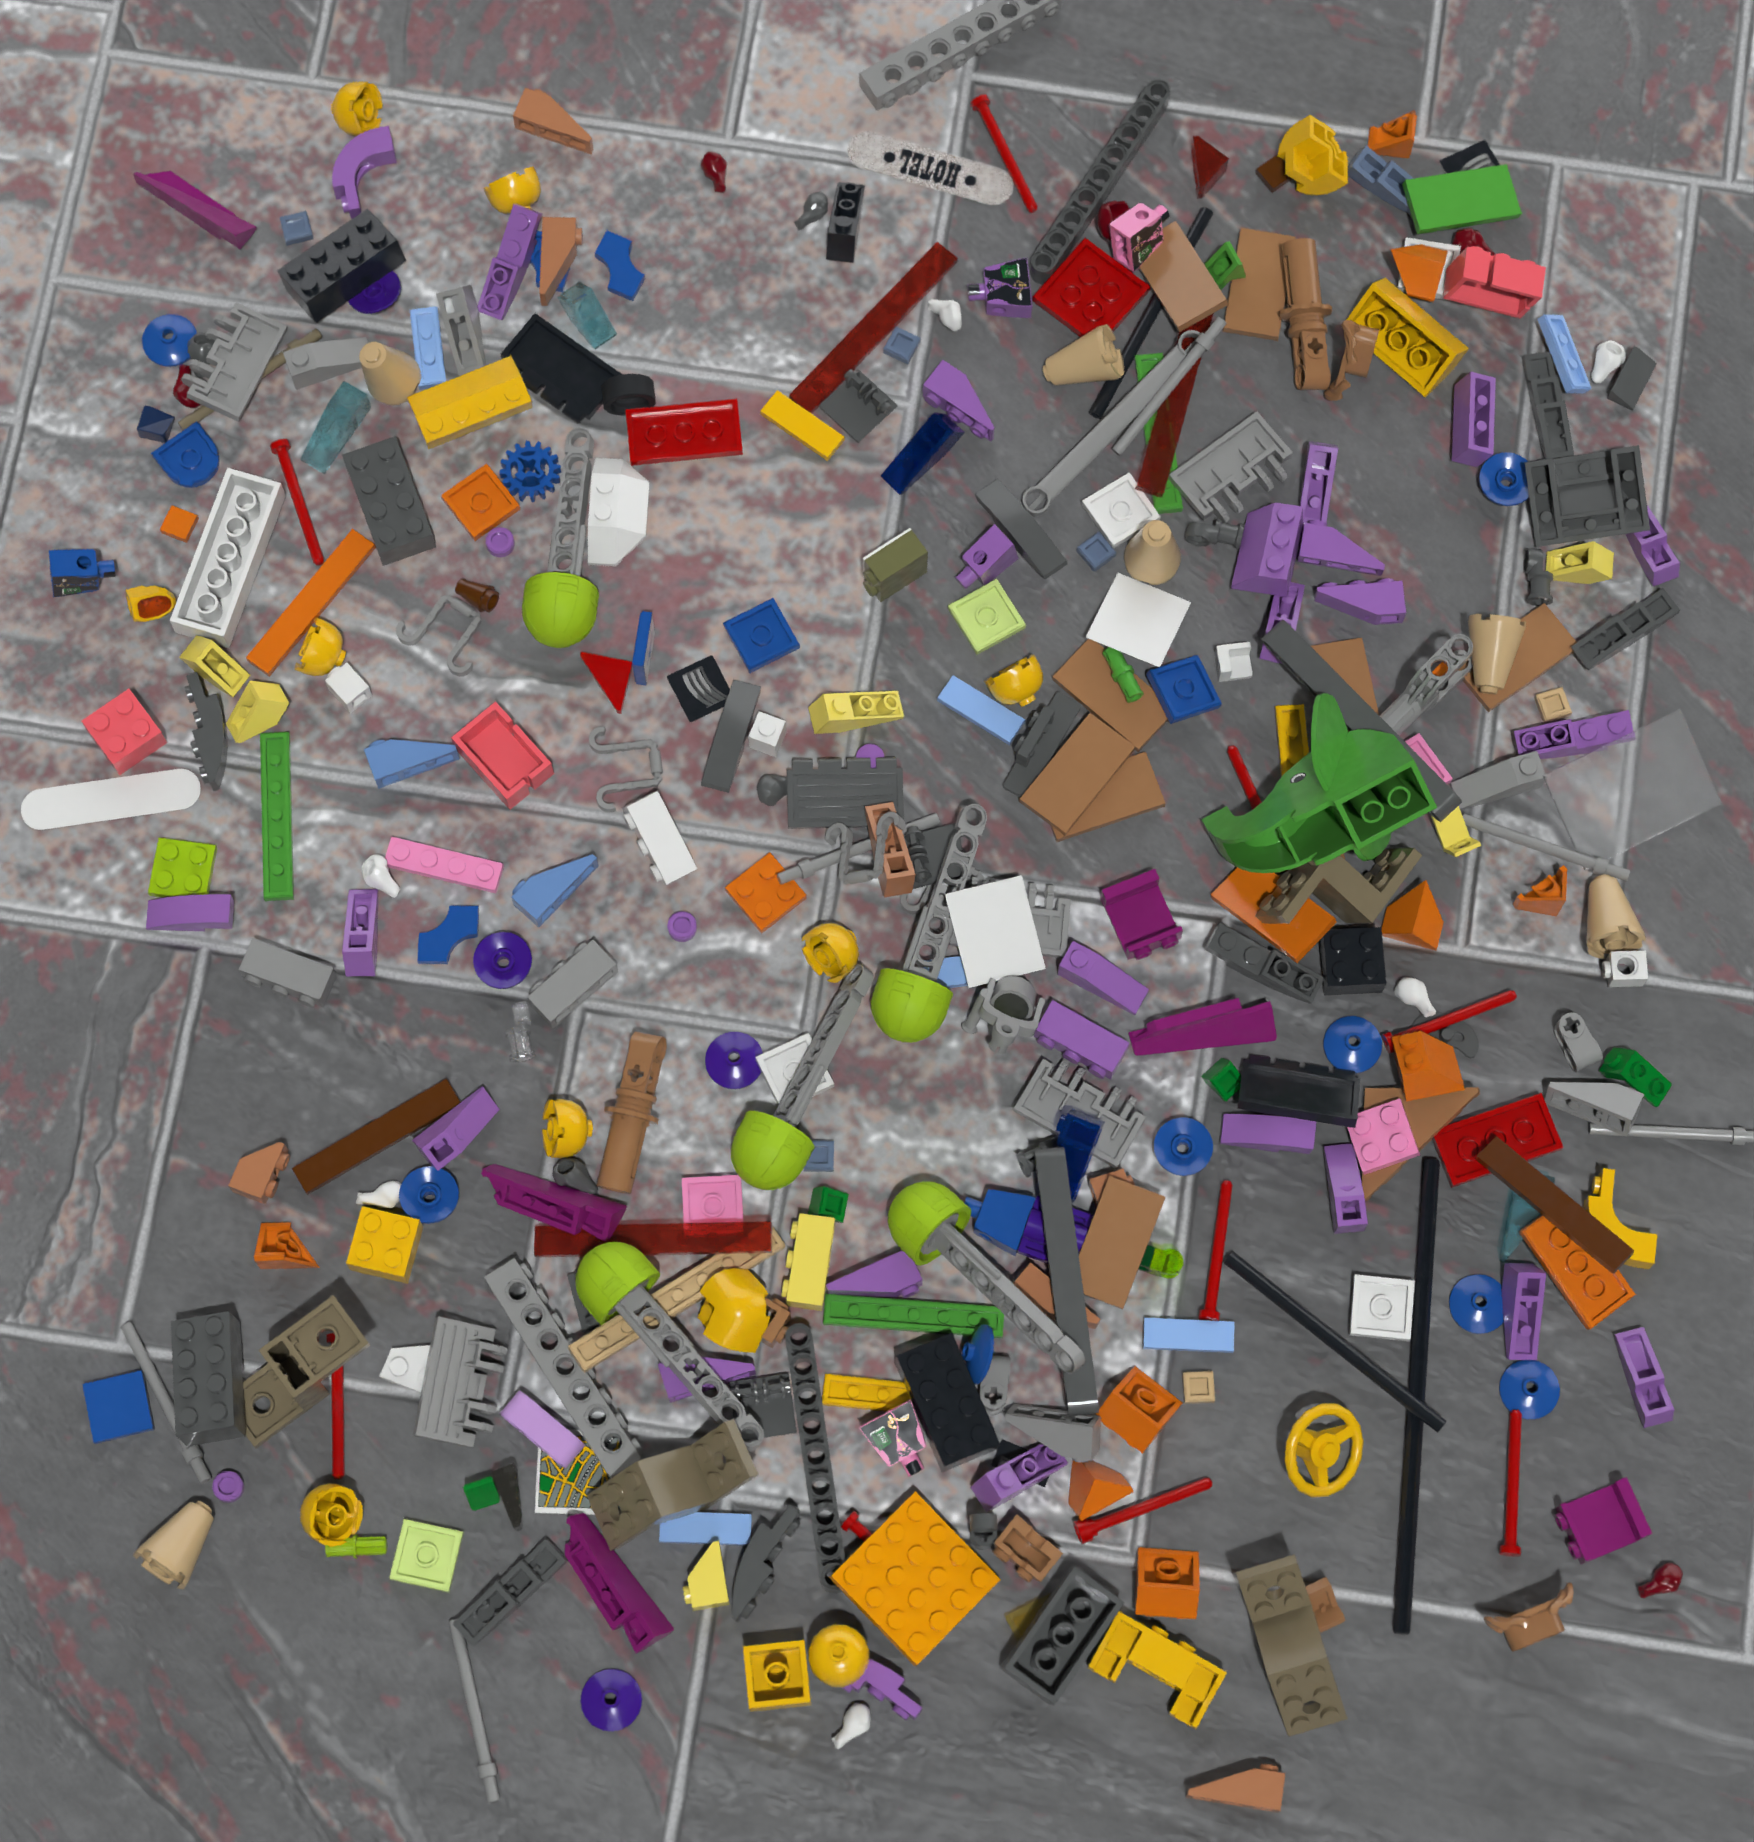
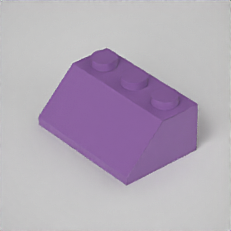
(1269, 549)

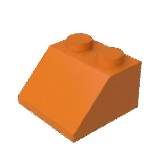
(1426, 1066)
(1138, 1409)
(1167, 1583)

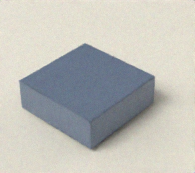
(296, 228)
(901, 345)
(1096, 551)
(821, 1158)

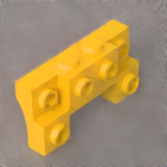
(1163, 1660)

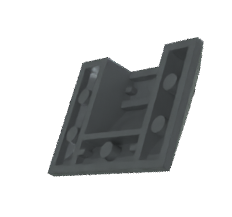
(1587, 496)

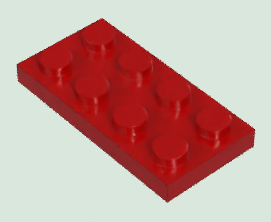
(684, 432)
(1521, 1125)

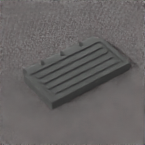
(840, 795)

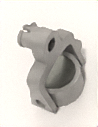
(1007, 1011)

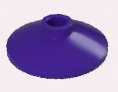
(378, 295)
(498, 947)
(733, 1074)
(623, 1711)

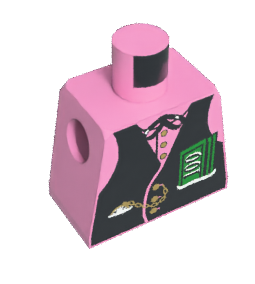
(1137, 234)
(897, 1437)

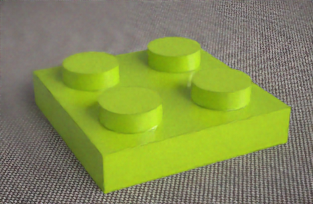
(182, 868)

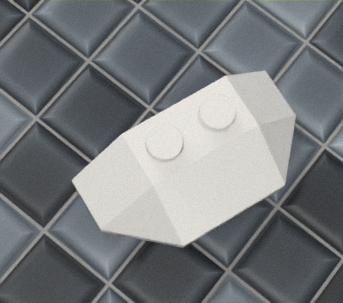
(616, 511)

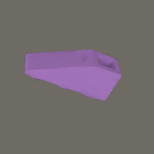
(955, 395)
(1370, 602)
(456, 1129)
(1345, 1189)
(1016, 1476)

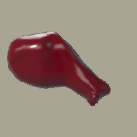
(715, 167)
(1470, 237)
(180, 390)
(1665, 1580)

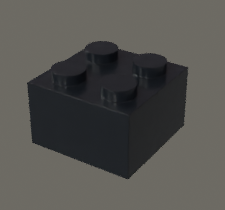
(1353, 961)

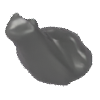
(814, 209)
(199, 348)
(772, 789)
(574, 1174)

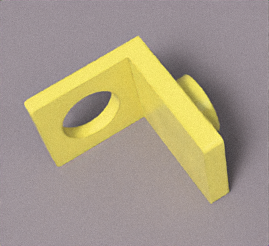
(1454, 834)

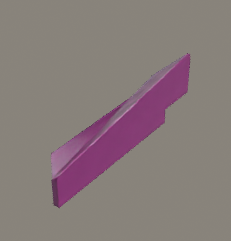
(197, 206)
(1206, 1028)
(554, 1204)
(614, 1586)

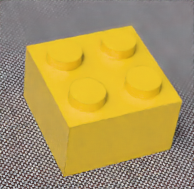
(384, 1244)
(777, 1676)

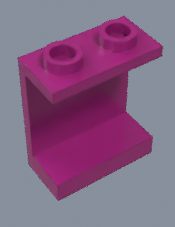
(1140, 915)
(1602, 1521)

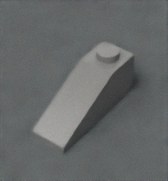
(462, 328)
(323, 360)
(1500, 780)
(1599, 1103)
(1068, 1436)

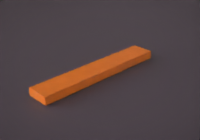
(310, 602)

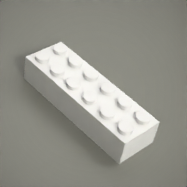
(228, 557)

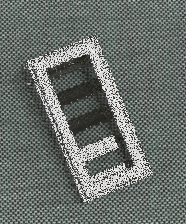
(508, 1487)

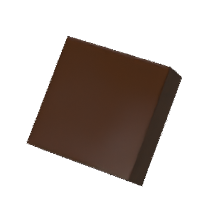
(1273, 173)

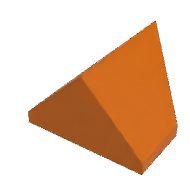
(1394, 137)
(1420, 269)
(1546, 896)
(1414, 918)
(281, 1248)
(1095, 1488)

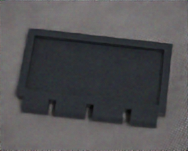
(559, 366)
(1299, 1092)

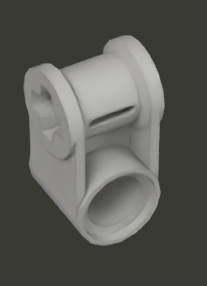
(1578, 1046)
(997, 1383)

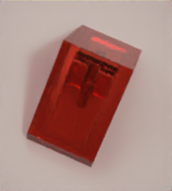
(1208, 165)

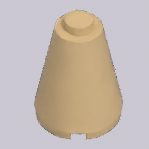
(1086, 359)
(389, 373)
(1152, 554)
(1494, 649)
(1611, 919)
(177, 1545)

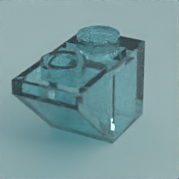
(587, 314)

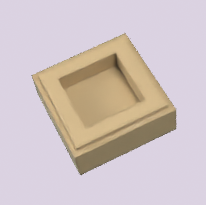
(1553, 705)
(1198, 1387)

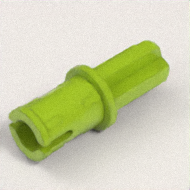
(358, 1546)

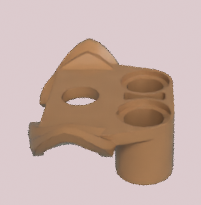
(1356, 358)
(1533, 1624)

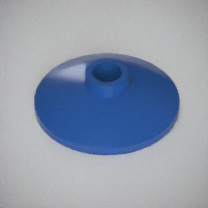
(168, 351)
(1504, 467)
(1348, 1057)
(1185, 1132)
(426, 1182)
(1467, 1313)
(979, 1353)
(1514, 1391)

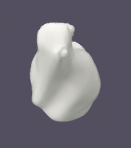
(948, 311)
(1607, 358)
(377, 875)
(1414, 993)
(384, 1196)
(855, 1723)

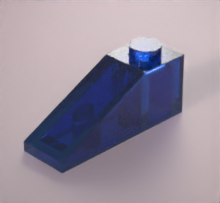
(922, 452)
(1079, 1138)

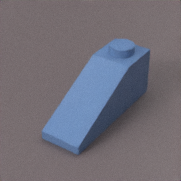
(402, 759)
(548, 890)

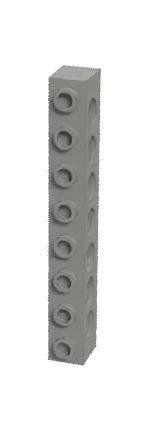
(944, 40)
(502, 1283)

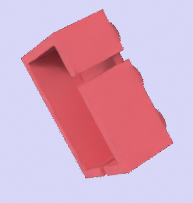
(1494, 282)
(502, 760)

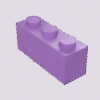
(1473, 419)
(1081, 1040)

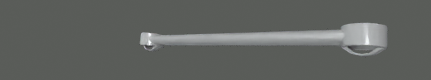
(1107, 429)

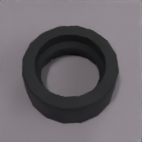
(627, 392)

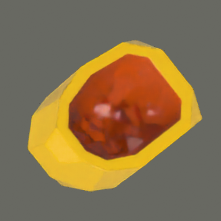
(149, 602)

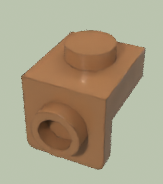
(777, 1328)
(1324, 1605)

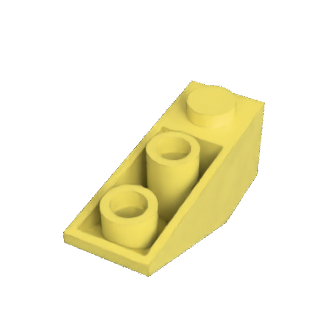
(854, 710)

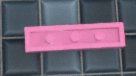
(444, 865)

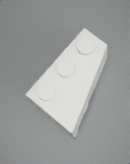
(659, 838)

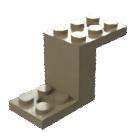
(1339, 887)
(297, 1368)
(672, 1485)
(1291, 1645)

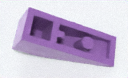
(1318, 481)
(1332, 549)
(1286, 609)
(361, 933)
(1101, 978)
(885, 1278)
(1522, 1309)
(724, 1369)

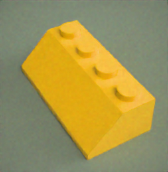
(1408, 337)
(470, 402)

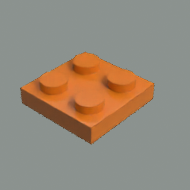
(480, 502)
(762, 896)

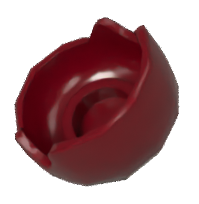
(1108, 213)

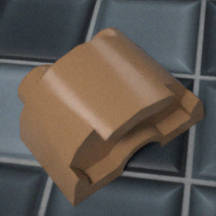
(1026, 1550)

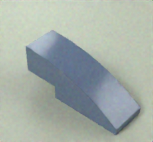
(1380, 177)

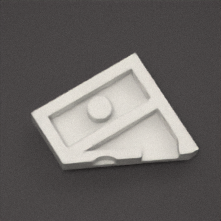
(406, 1367)

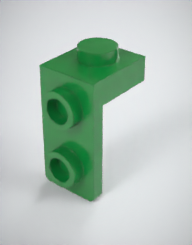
(1637, 1072)

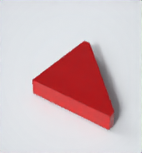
(611, 676)

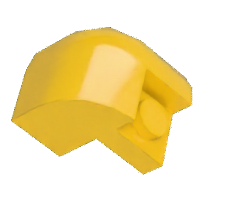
(1314, 157)
(734, 1310)

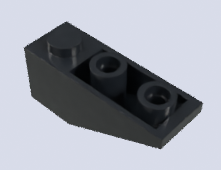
(845, 222)

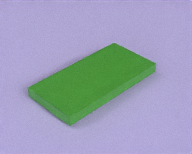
(1461, 199)

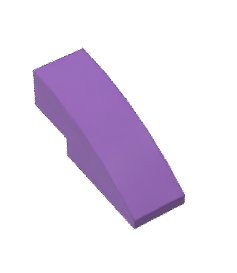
(1654, 552)
(190, 912)
(1268, 1132)
(1644, 1377)

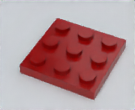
(1090, 290)

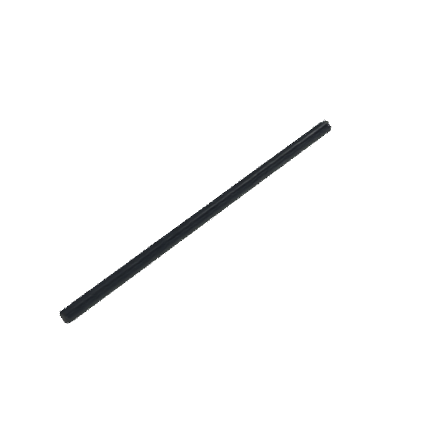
(1417, 1387)

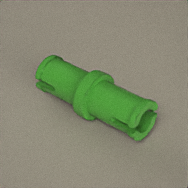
(1123, 674)

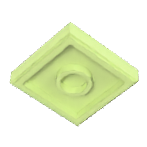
(986, 616)
(426, 1555)

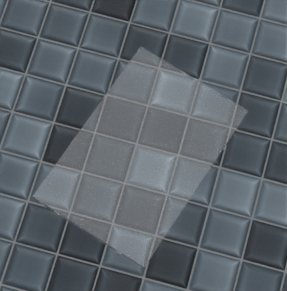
(1632, 788)

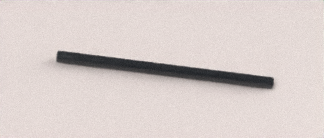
(1145, 324)
(1335, 1342)

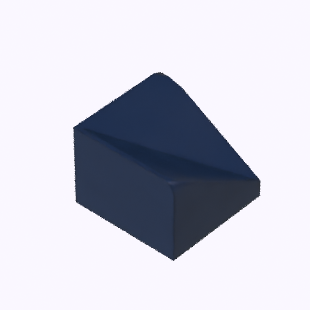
(155, 424)

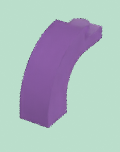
(358, 157)

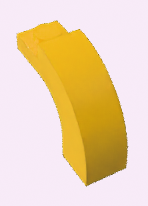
(1602, 1209)

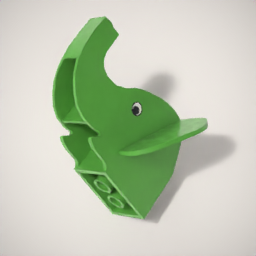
(1331, 801)

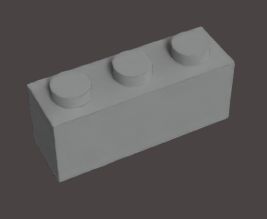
(287, 973)
(572, 983)

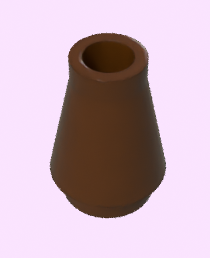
(478, 595)

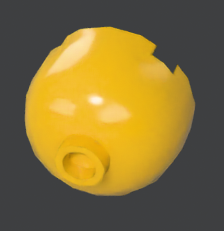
(357, 107)
(514, 189)
(321, 649)
(1017, 682)
(831, 950)
(566, 1128)
(331, 1514)
(838, 1655)

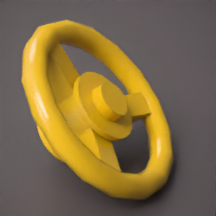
(1322, 1450)

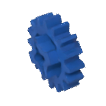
(530, 459)

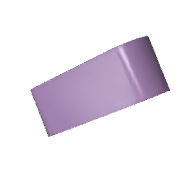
(542, 1429)

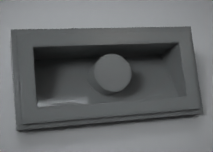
(1632, 379)

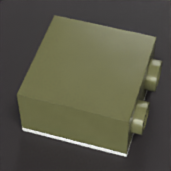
(894, 565)

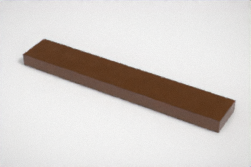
(376, 1137)
(1555, 1205)

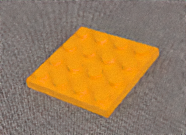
(914, 1578)

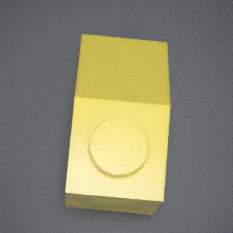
(1581, 563)
(214, 665)
(257, 710)
(707, 1581)

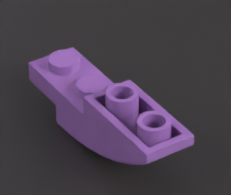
(511, 262)
(1573, 738)
(886, 1684)

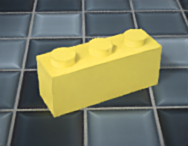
(809, 1261)

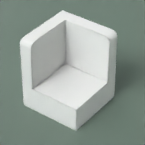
(1233, 661)

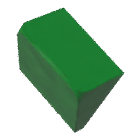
(1223, 1078)
(828, 1203)
(481, 1493)

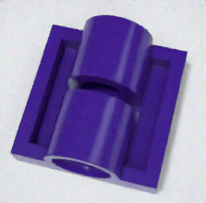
(1033, 1239)

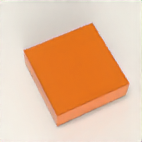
(179, 524)

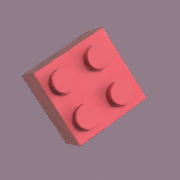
(124, 731)

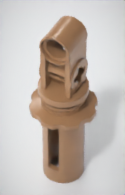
(1306, 314)
(632, 1112)

